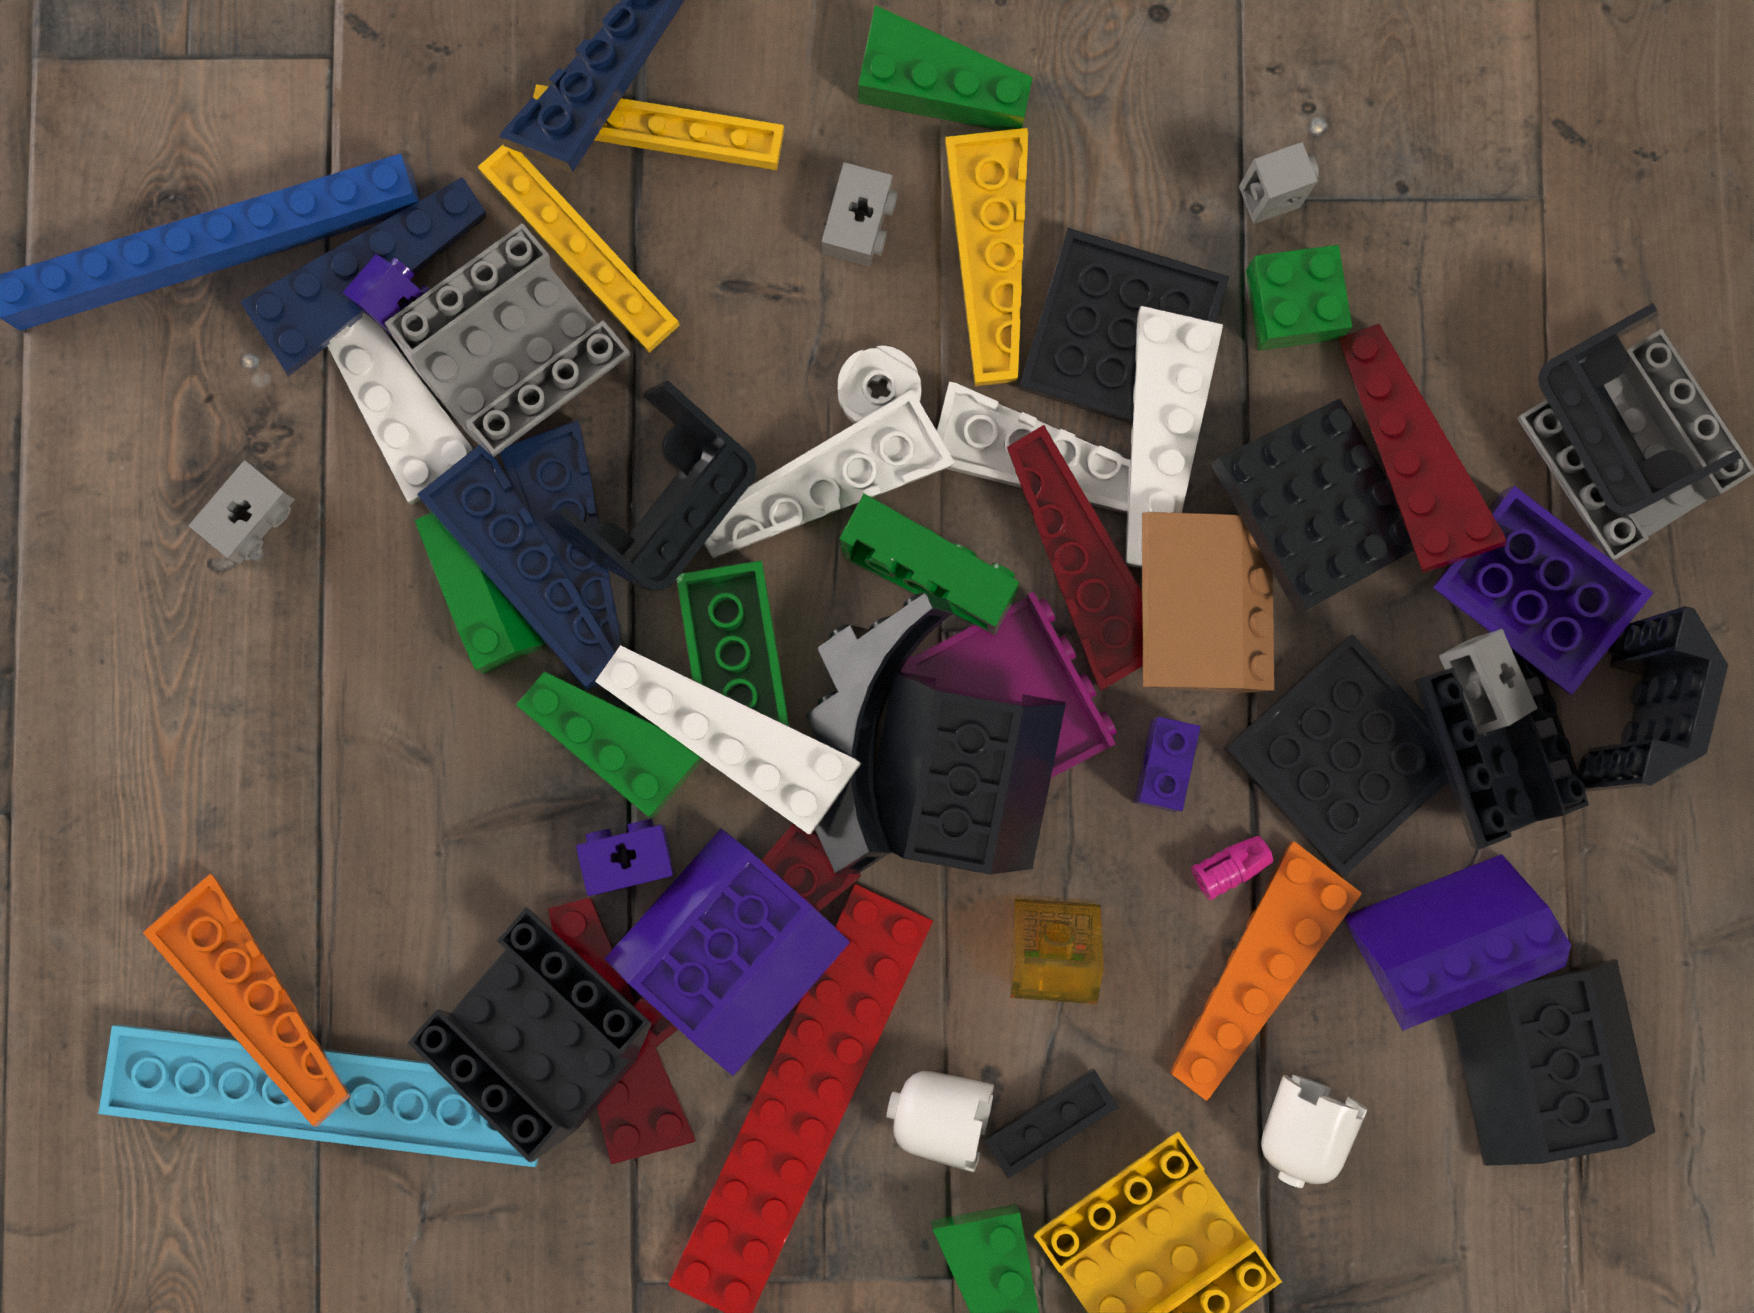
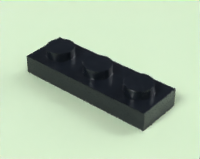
(1050, 1123)

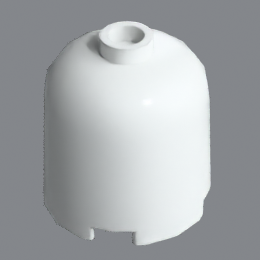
(941, 1117)
(1309, 1131)

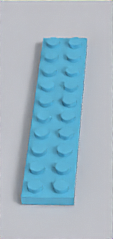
(222, 1087)

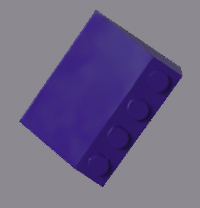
(1546, 591)
(1458, 940)

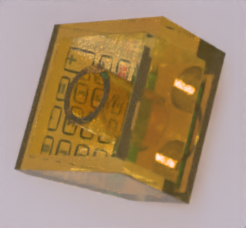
(1056, 951)

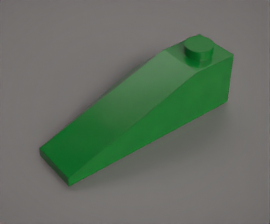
(483, 617)

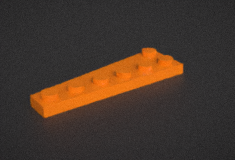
(1280, 941)
(231, 975)

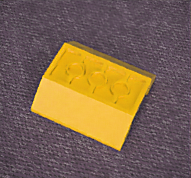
(1157, 1242)

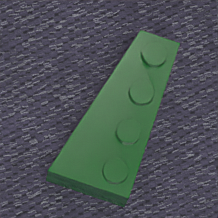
(938, 78)

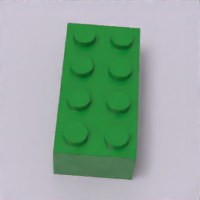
(733, 636)

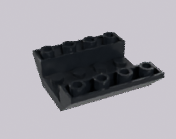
(1672, 701)
(1506, 773)
(964, 775)
(535, 1039)
(1554, 1068)

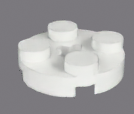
(874, 365)

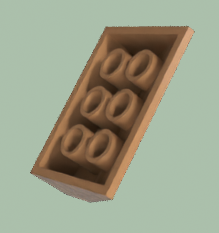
(1205, 605)

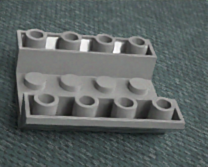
(504, 341)
(1663, 413)

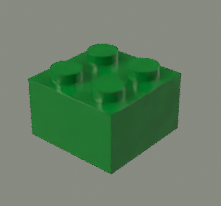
(1298, 297)

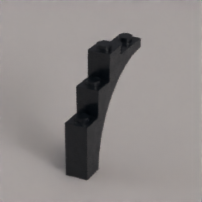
(848, 721)

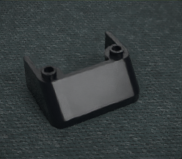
(1597, 430)
(709, 483)

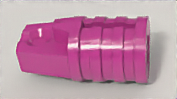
(1231, 866)

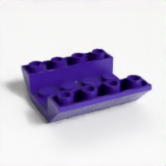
(727, 951)

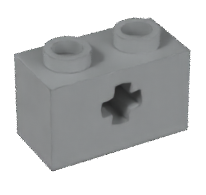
(1279, 182)
(859, 190)
(221, 520)
(1490, 681)

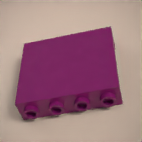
(1023, 660)

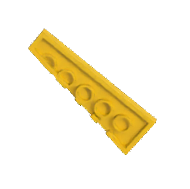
(989, 217)

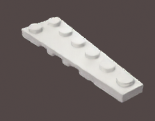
(1169, 402)
(398, 407)
(981, 429)
(867, 458)
(757, 752)

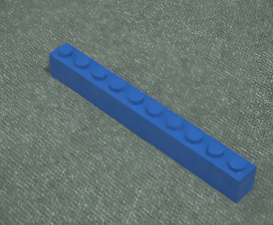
(206, 242)

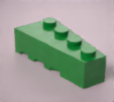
(927, 563)
(617, 745)
(989, 1259)

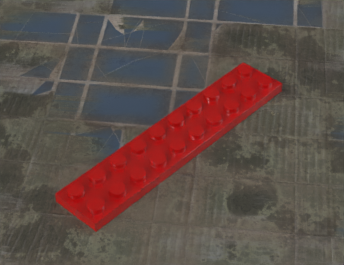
(800, 1106)

